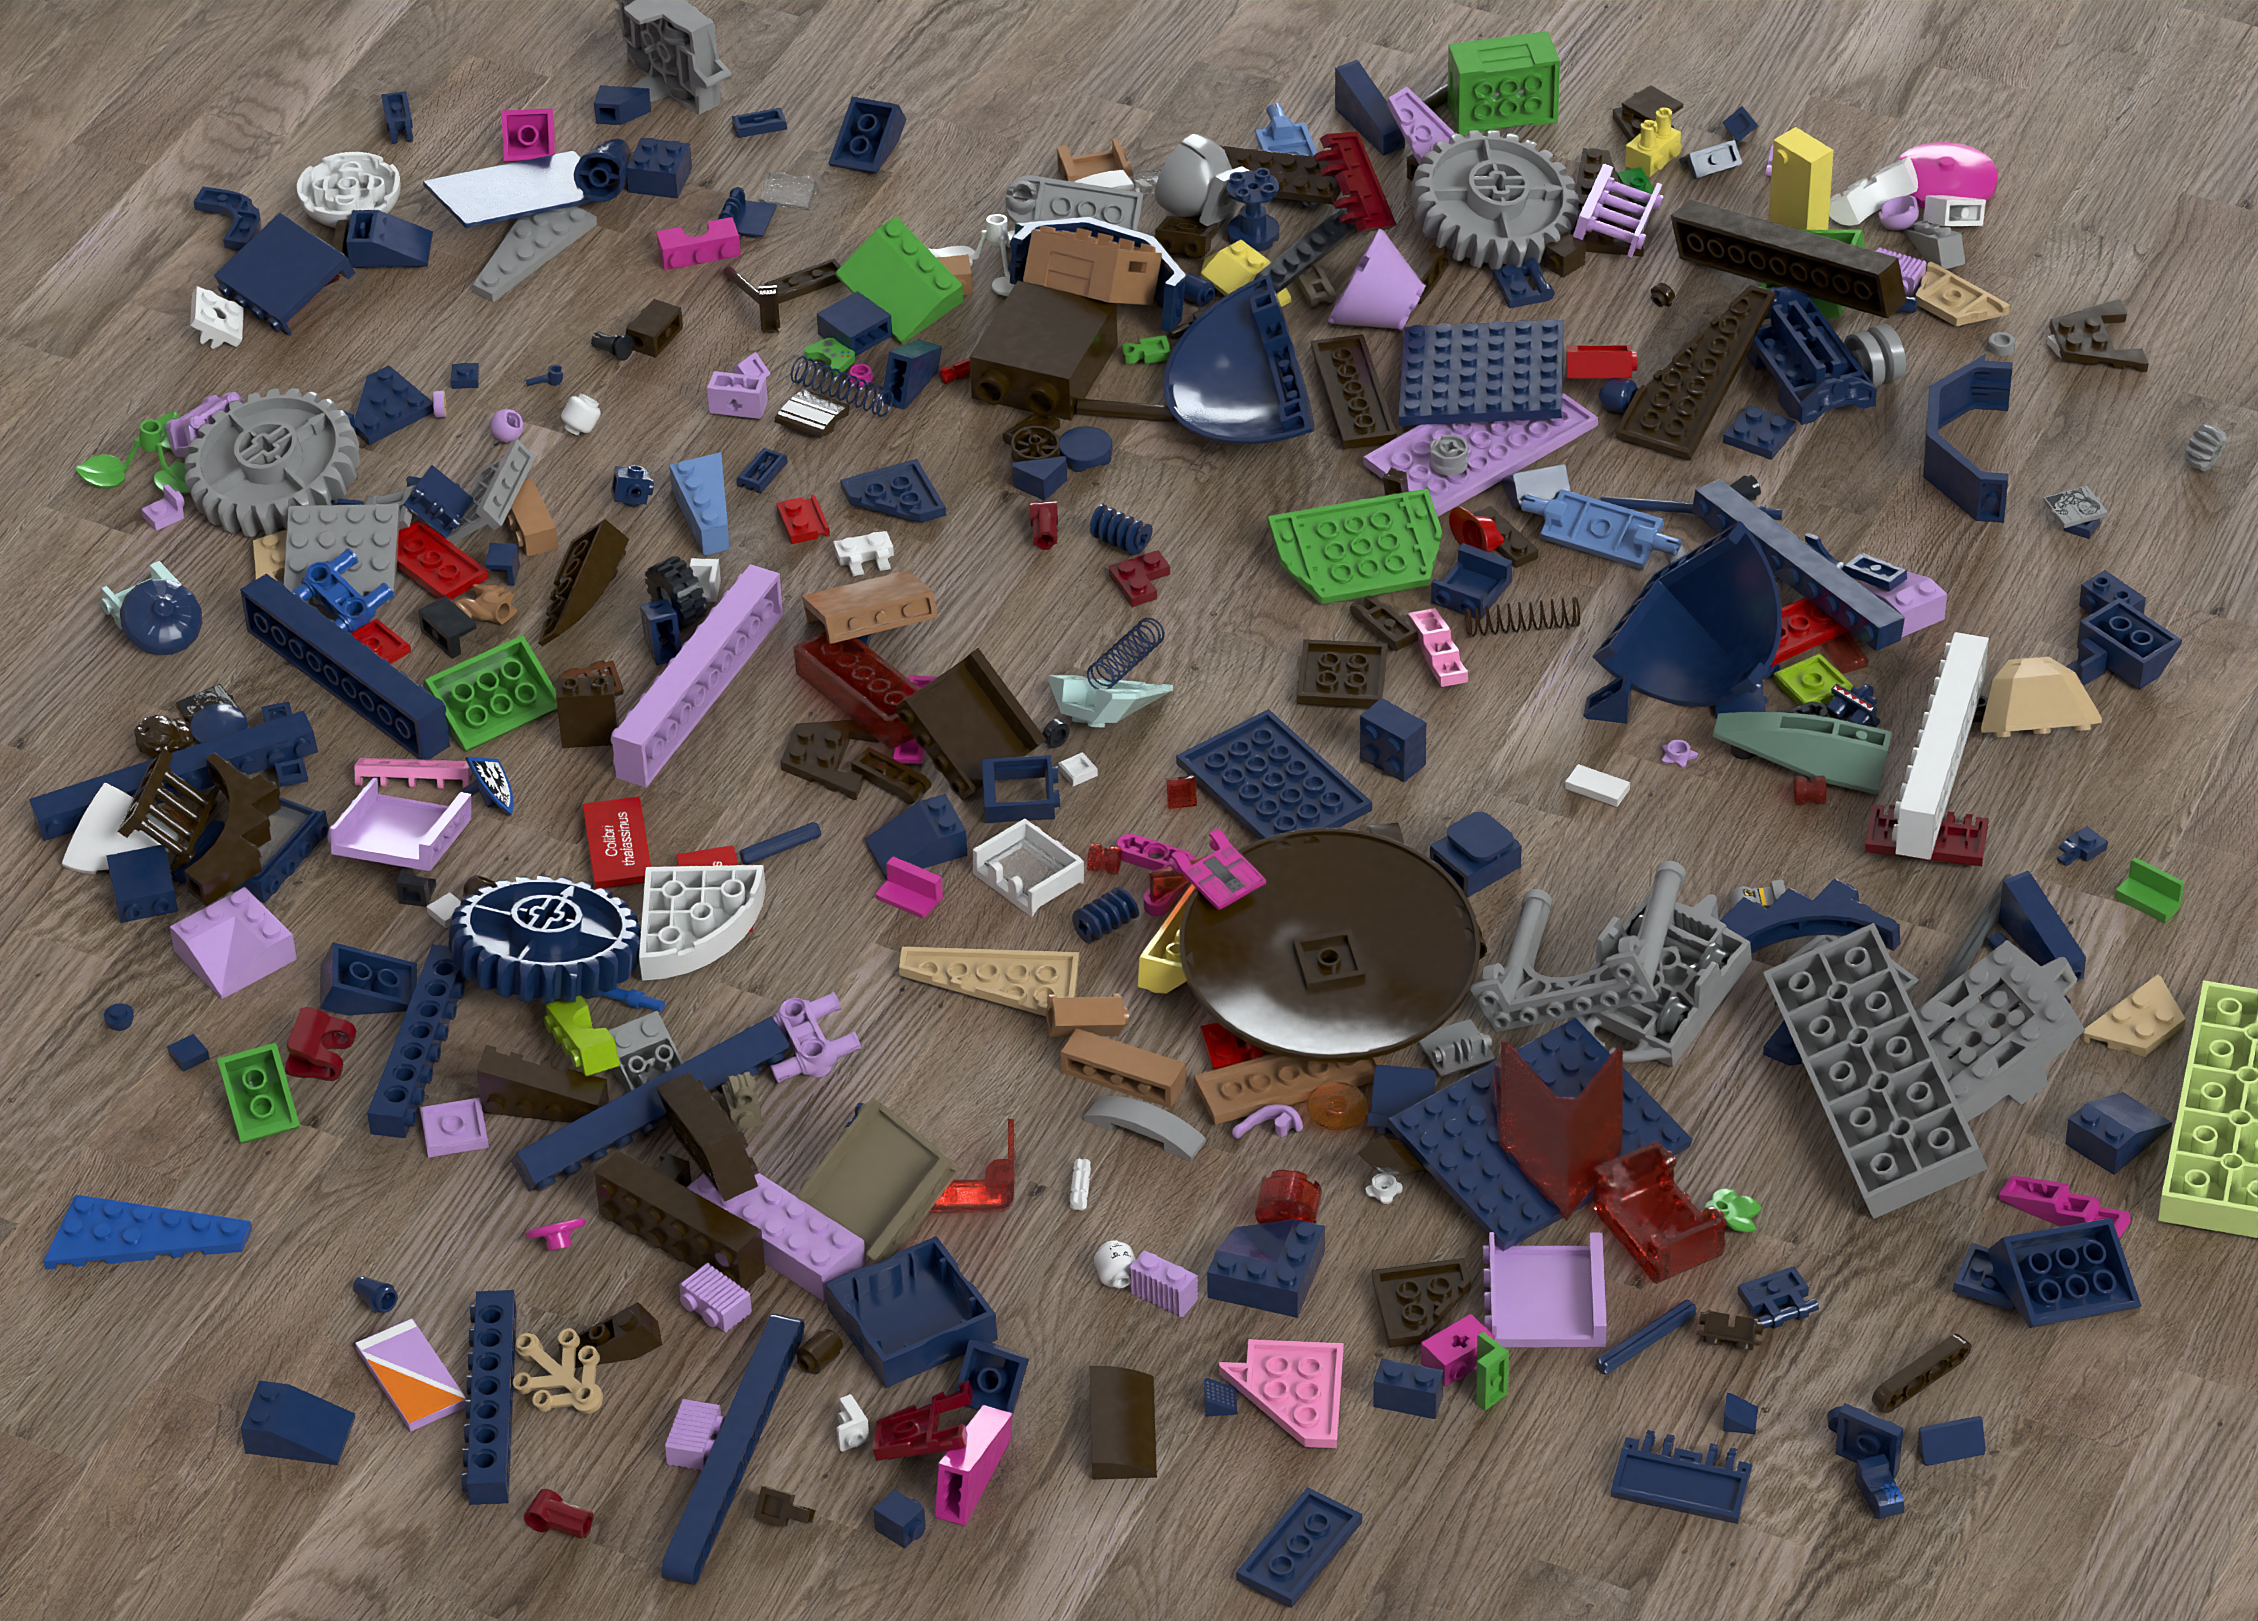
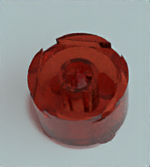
(1288, 1197)

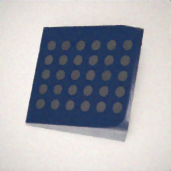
(1219, 1398)

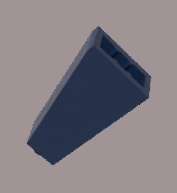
(1366, 108)
(2036, 925)

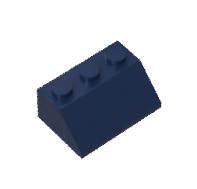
(2134, 643)

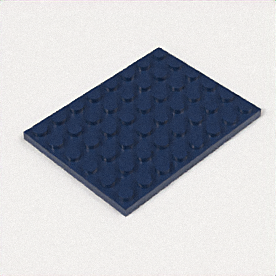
(1459, 1137)

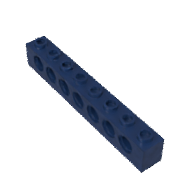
(417, 1045)
(491, 1397)

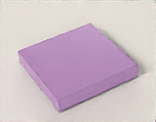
(454, 1127)

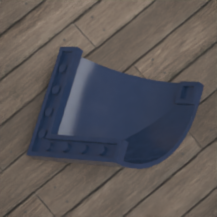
(1701, 625)

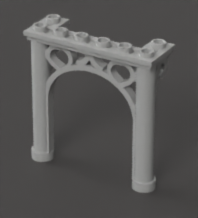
(1506, 994)

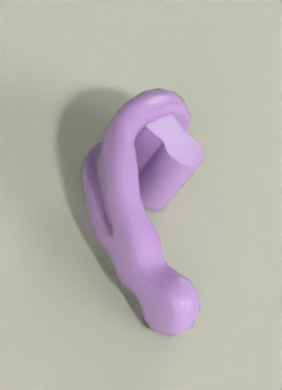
(1284, 1117)

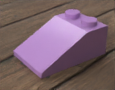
(1916, 599)

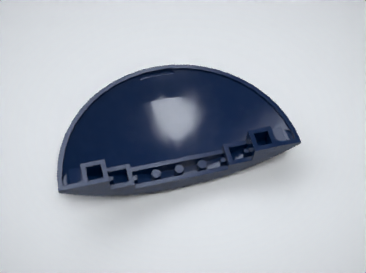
(1239, 372)

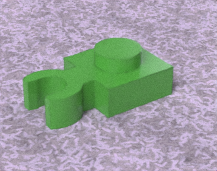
(1150, 349)

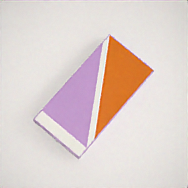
(411, 1374)

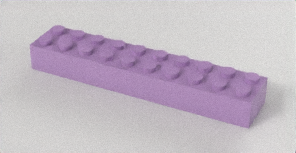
(697, 676)

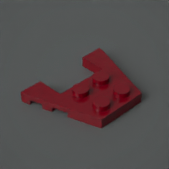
(916, 1430)

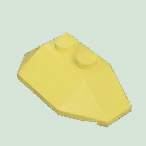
(1235, 268)

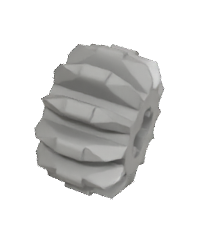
(2205, 447)

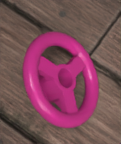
(556, 1234)

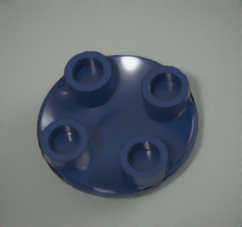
(216, 722)

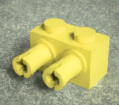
(1654, 145)

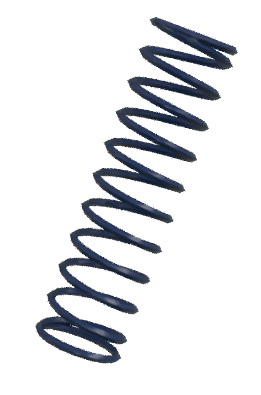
(803, 378)
(1116, 647)

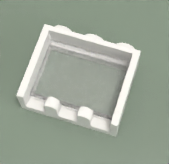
(1027, 866)

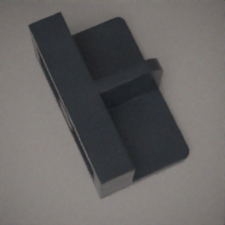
(444, 624)

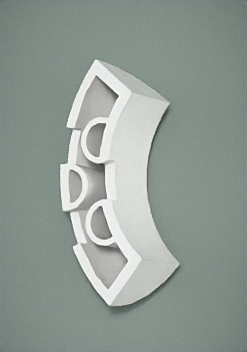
(1867, 196)

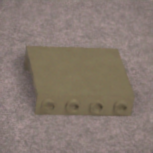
(879, 1180)

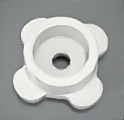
(1384, 1188)

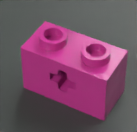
(1454, 1349)

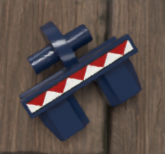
(1857, 702)

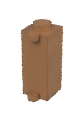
(1092, 1014)

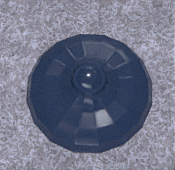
(161, 617)

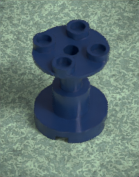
(1253, 223)

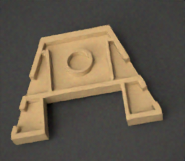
(270, 555)

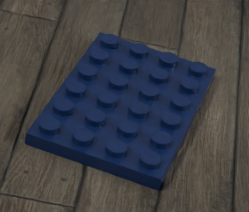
(1272, 779)

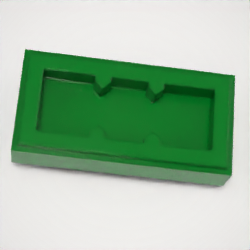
(1636, 179)

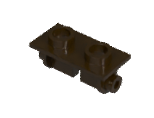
(1717, 1329)

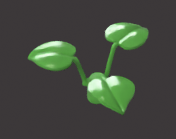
(107, 470)

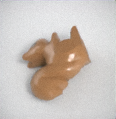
(489, 604)

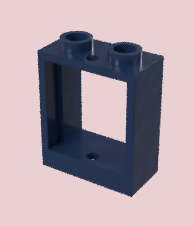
(1019, 768)

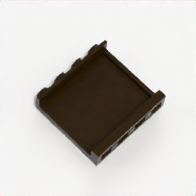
(967, 719)

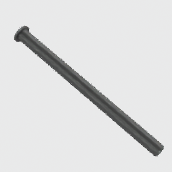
(1972, 942)

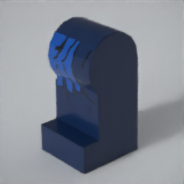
(1879, 1487)

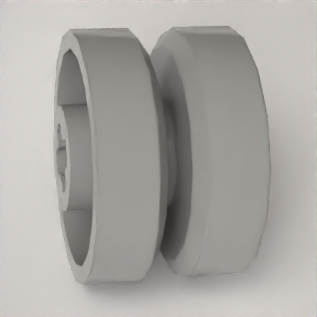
(1878, 353)

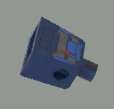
(658, 622)

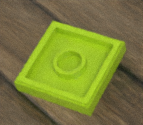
(1810, 680)

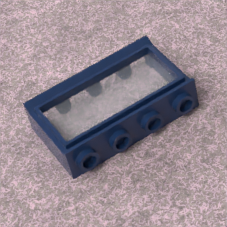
(294, 835)

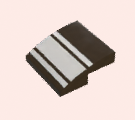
(812, 413)

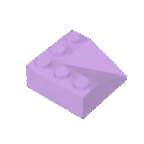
(233, 943)

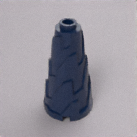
(603, 170)

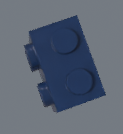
(1396, 1090)

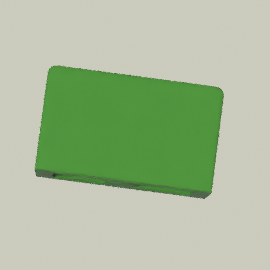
(2151, 891)
(1491, 1371)

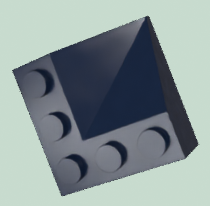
(1267, 1265)

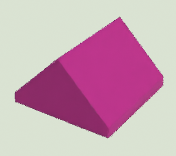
(528, 134)

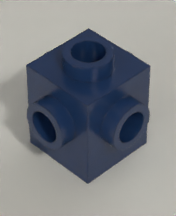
(631, 485)

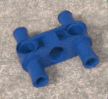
(339, 595)

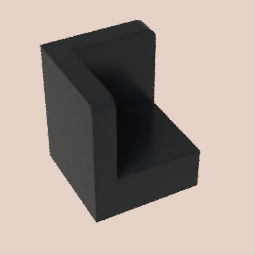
(414, 889)

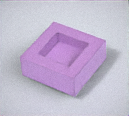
(752, 366)

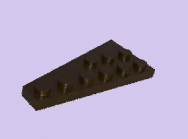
(1589, 169)

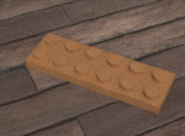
(1272, 1080)

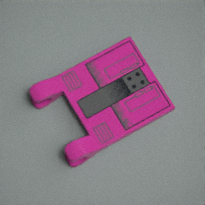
(1222, 875)

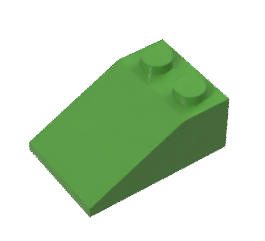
(258, 1093)

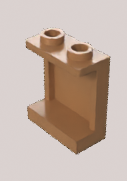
(1089, 164)

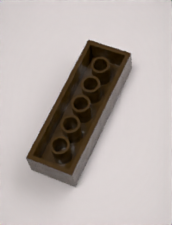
(708, 1136)
(678, 1220)

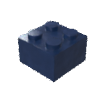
(659, 167)
(1393, 740)

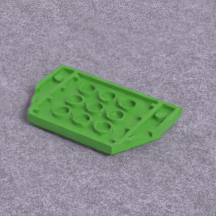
(1360, 545)

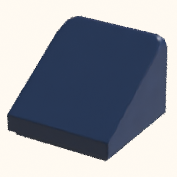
(1739, 1415)

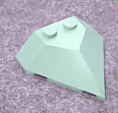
(1102, 705)

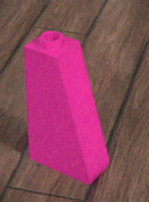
(967, 1471)

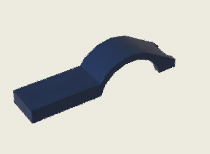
(1864, 567)

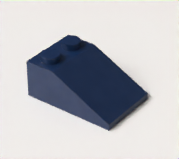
(867, 135)
(920, 835)
(365, 982)
(2114, 1130)
(295, 1425)

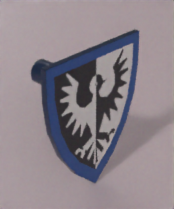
(491, 783)

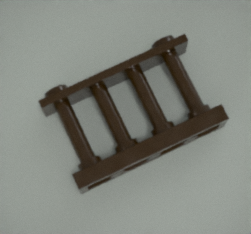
(144, 804)

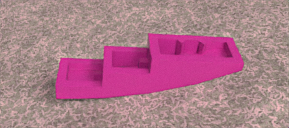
(2057, 1205)

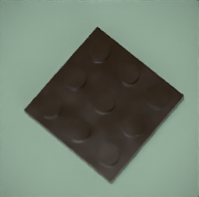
(1341, 673)

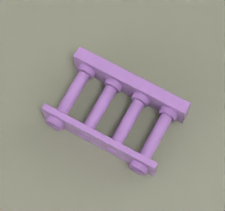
(1600, 196)

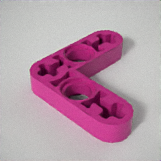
(1137, 852)

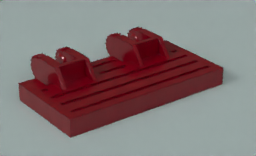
(1357, 178)
(1954, 841)

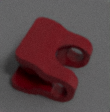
(309, 1042)

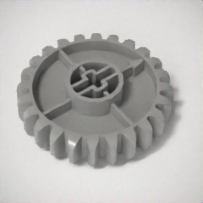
(1493, 198)
(271, 458)

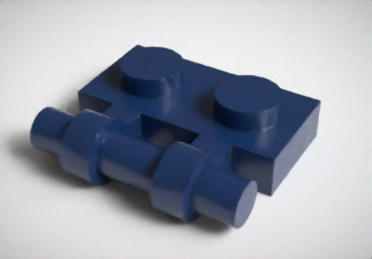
(1775, 1290)

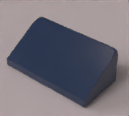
(1951, 1441)

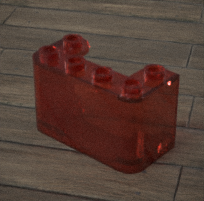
(1653, 1215)

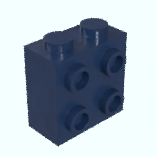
(855, 323)

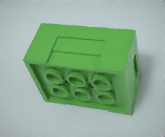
(1503, 67)

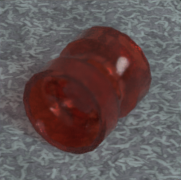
(1811, 789)
(1103, 858)

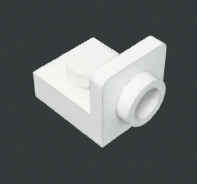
(853, 1424)

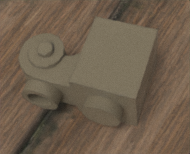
(742, 1101)

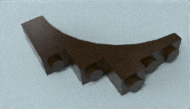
(236, 851)

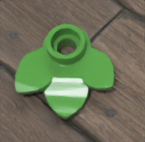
(1736, 1209)

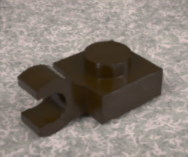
(778, 1506)

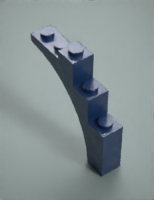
(1795, 915)

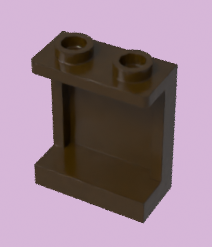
(586, 711)

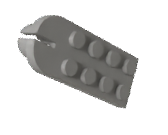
(1063, 199)

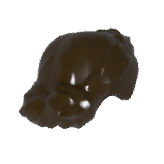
(162, 733)

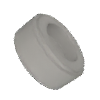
(2001, 344)

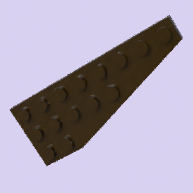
(1684, 396)

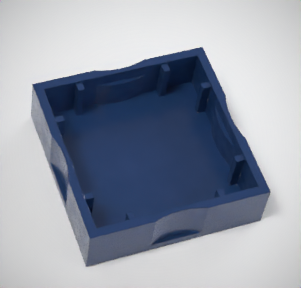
(902, 1302)

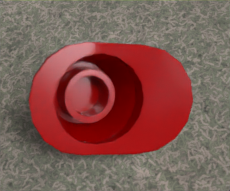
(1474, 530)

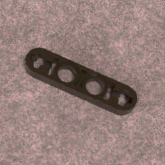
(1921, 1373)

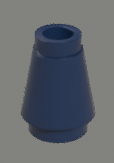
(376, 1294)

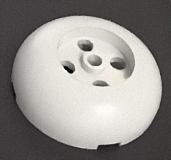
(347, 184)

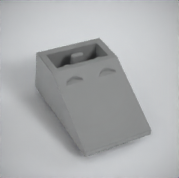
(643, 1051)

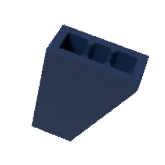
(910, 370)

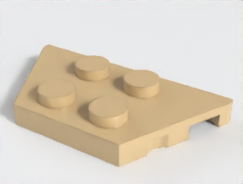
(1956, 298)
(2139, 1021)

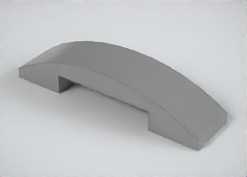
(1148, 1120)

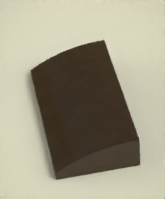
(1122, 1423)

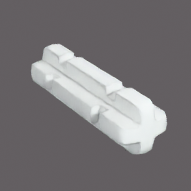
(1080, 1184)

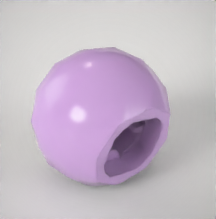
(506, 425)

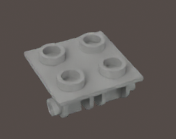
(1457, 1048)

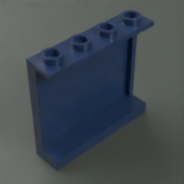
(280, 271)

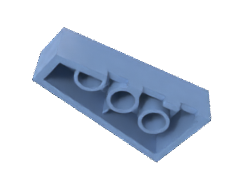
(701, 496)

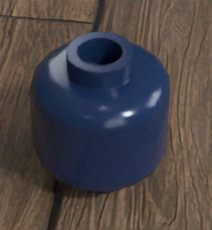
(1617, 394)

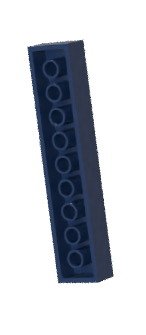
(345, 667)

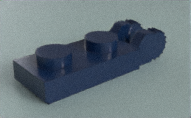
(397, 115)

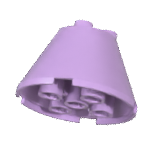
(1379, 290)

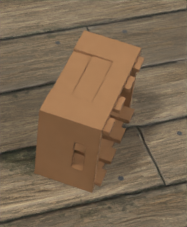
(1093, 265)

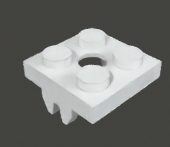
(206, 314)

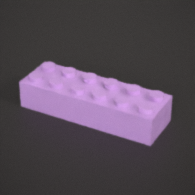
(794, 1235)

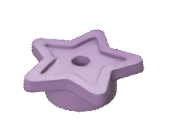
(1678, 753)

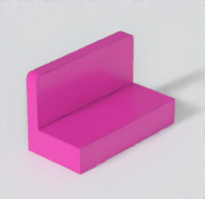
(910, 888)

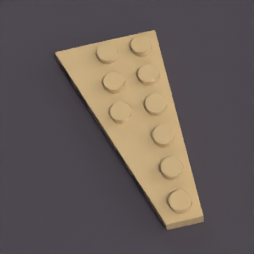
(1000, 976)

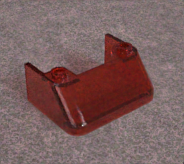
(989, 1195)

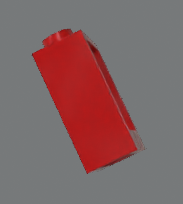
(1600, 361)

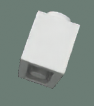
(1954, 211)

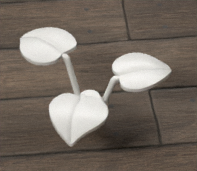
(997, 236)

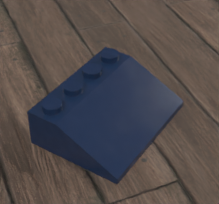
(2065, 1273)

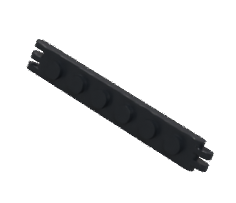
(1308, 251)

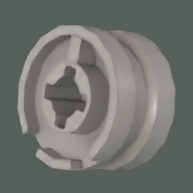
(1449, 455)

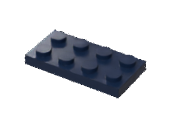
(1299, 1547)

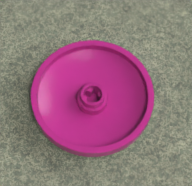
(1952, 171)

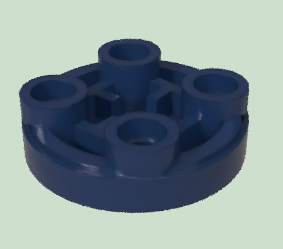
(1086, 447)

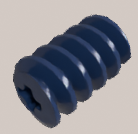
(1120, 530)
(1104, 914)

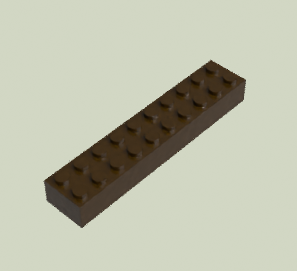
(1789, 258)

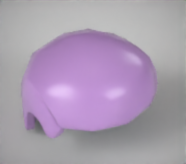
(1899, 213)

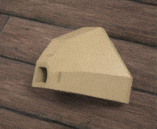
(2039, 697)

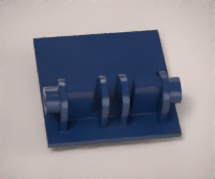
(749, 216)
(438, 502)

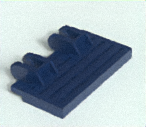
(1681, 1481)

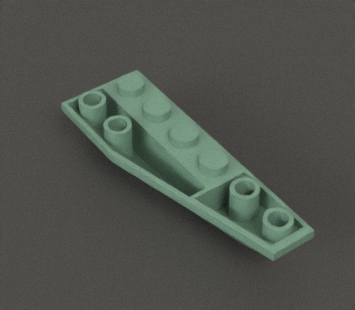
(1811, 745)

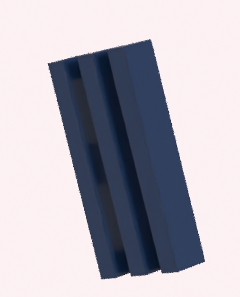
(759, 122)
(766, 472)

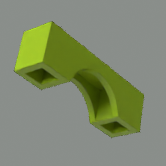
(572, 1028)

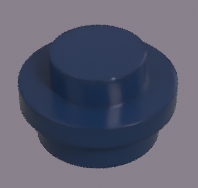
(119, 1016)

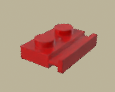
(802, 519)

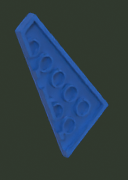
(137, 1232)

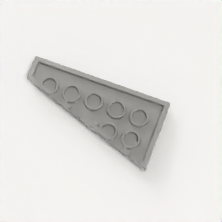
(529, 246)

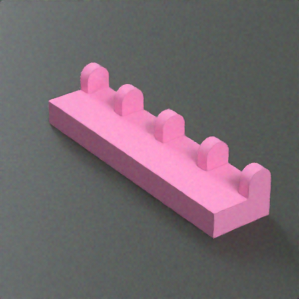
(412, 769)

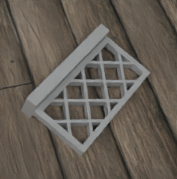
(495, 491)

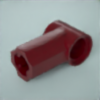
(1044, 521)
(552, 1512)

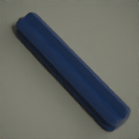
(780, 843)
(202, 845)

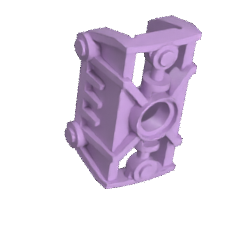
(184, 430)

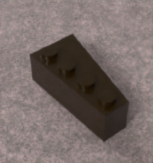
(535, 1090)

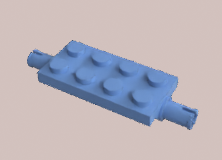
(1285, 136)
(1601, 528)

